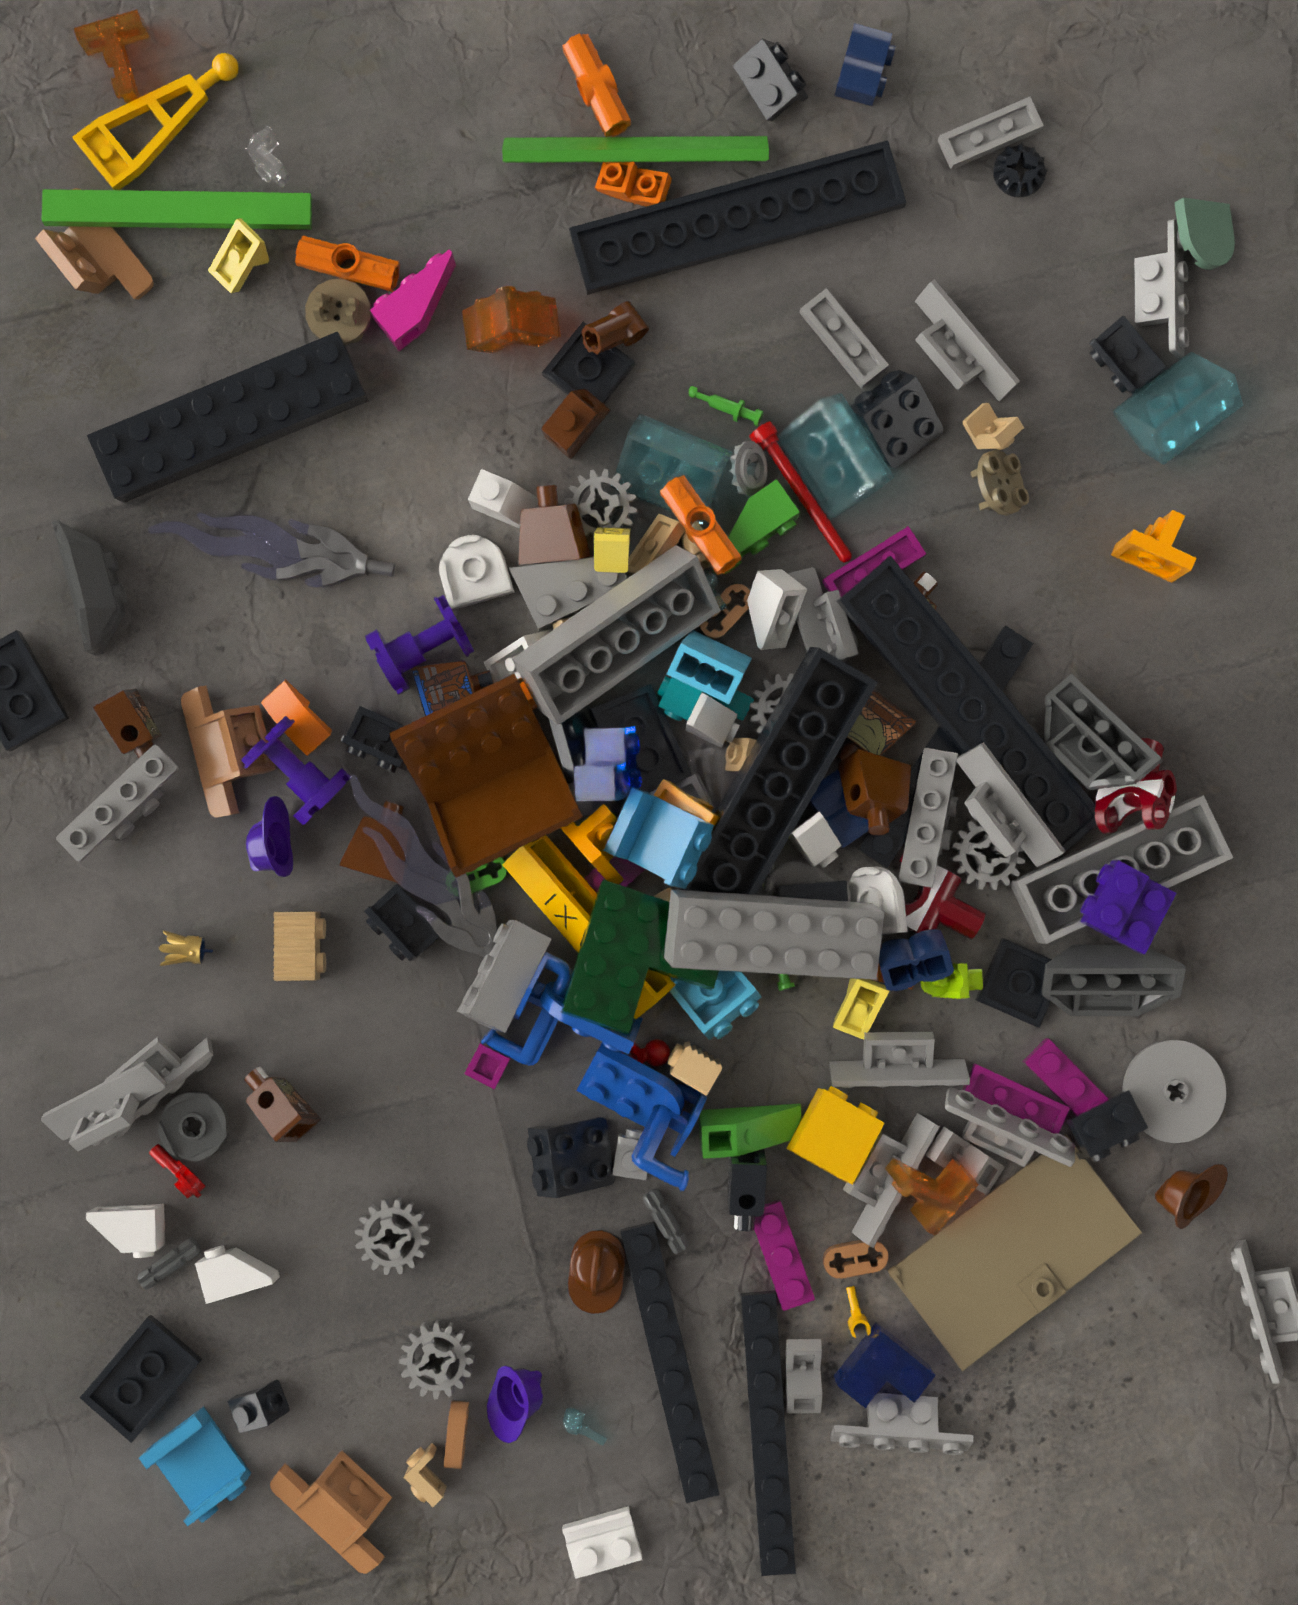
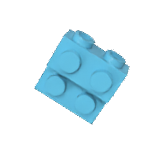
(718, 1007)

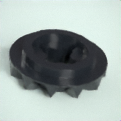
(1008, 179)

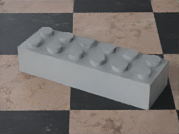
(617, 634)
(1178, 851)
(773, 935)

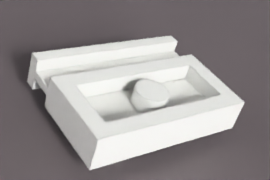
(602, 1542)

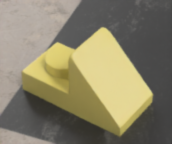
(238, 256)
(611, 549)
(860, 1006)

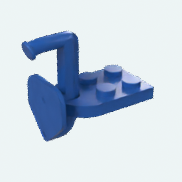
(551, 1003)
(647, 1100)

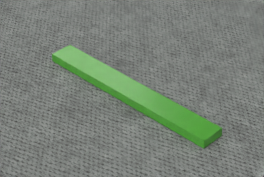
(635, 149)
(176, 209)

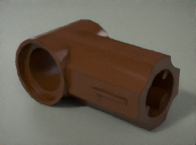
(618, 327)

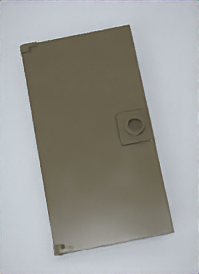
(1013, 1254)

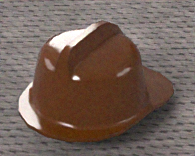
(1191, 1193)
(596, 1272)

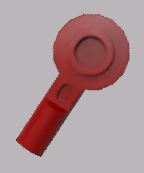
(187, 1181)

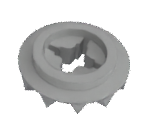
(748, 477)

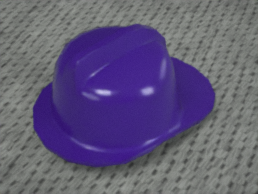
(269, 840)
(513, 1400)

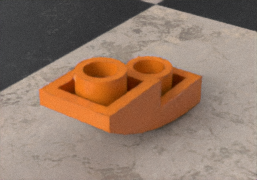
(632, 183)
(308, 729)

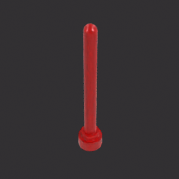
(767, 439)

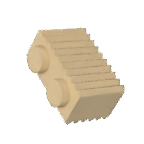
(298, 946)
(694, 1067)

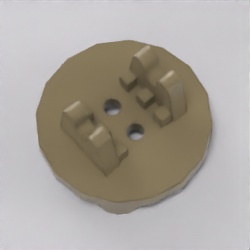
(354, 314)
(1000, 482)

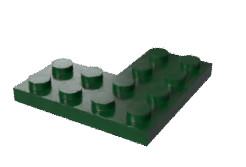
(617, 950)

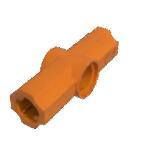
(596, 85)
(328, 257)
(711, 541)

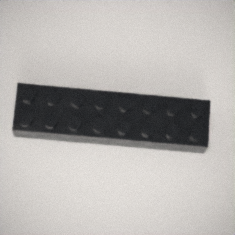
(228, 418)
(781, 774)

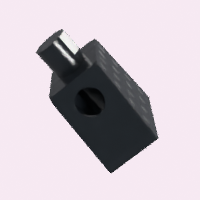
(747, 1188)

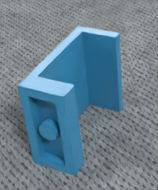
(659, 837)
(199, 1465)

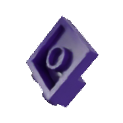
(1127, 906)

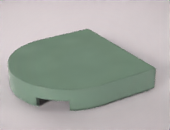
(1206, 231)

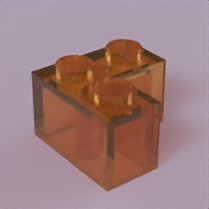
(510, 319)

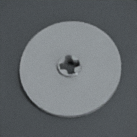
(1200, 1087)

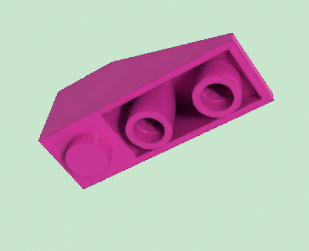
(410, 307)

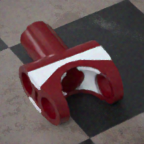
(1151, 794)
(939, 906)

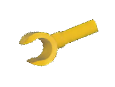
(856, 1315)

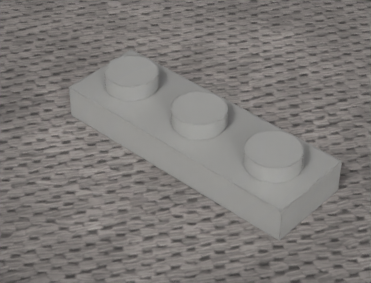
(990, 133)
(843, 338)

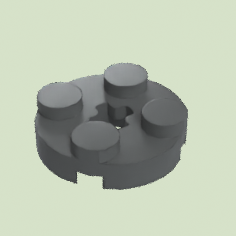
(175, 1118)

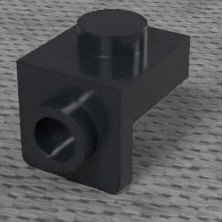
(259, 1407)

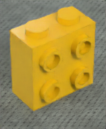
(836, 1134)

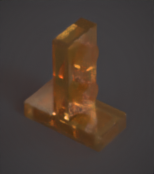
(110, 38)
(936, 1197)

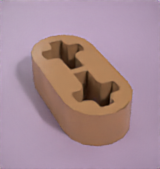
(731, 617)
(857, 1266)
(456, 1434)

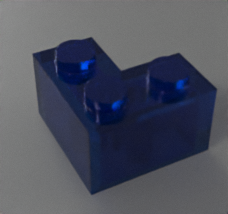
(609, 764)
(883, 1359)

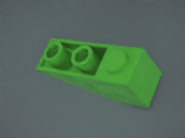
(762, 517)
(746, 1129)

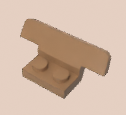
(95, 259)
(219, 746)
(337, 1507)

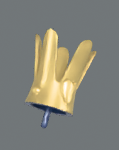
(183, 949)

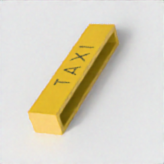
(568, 903)

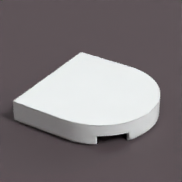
(474, 572)
(882, 889)

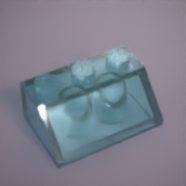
(1179, 407)
(660, 452)
(834, 455)

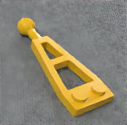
(110, 156)

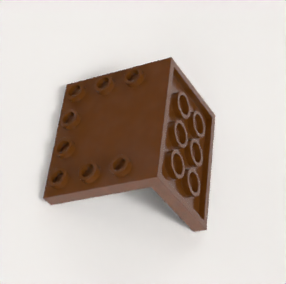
(486, 775)

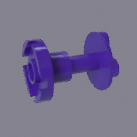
(408, 650)
(305, 780)

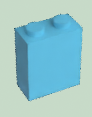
(709, 666)

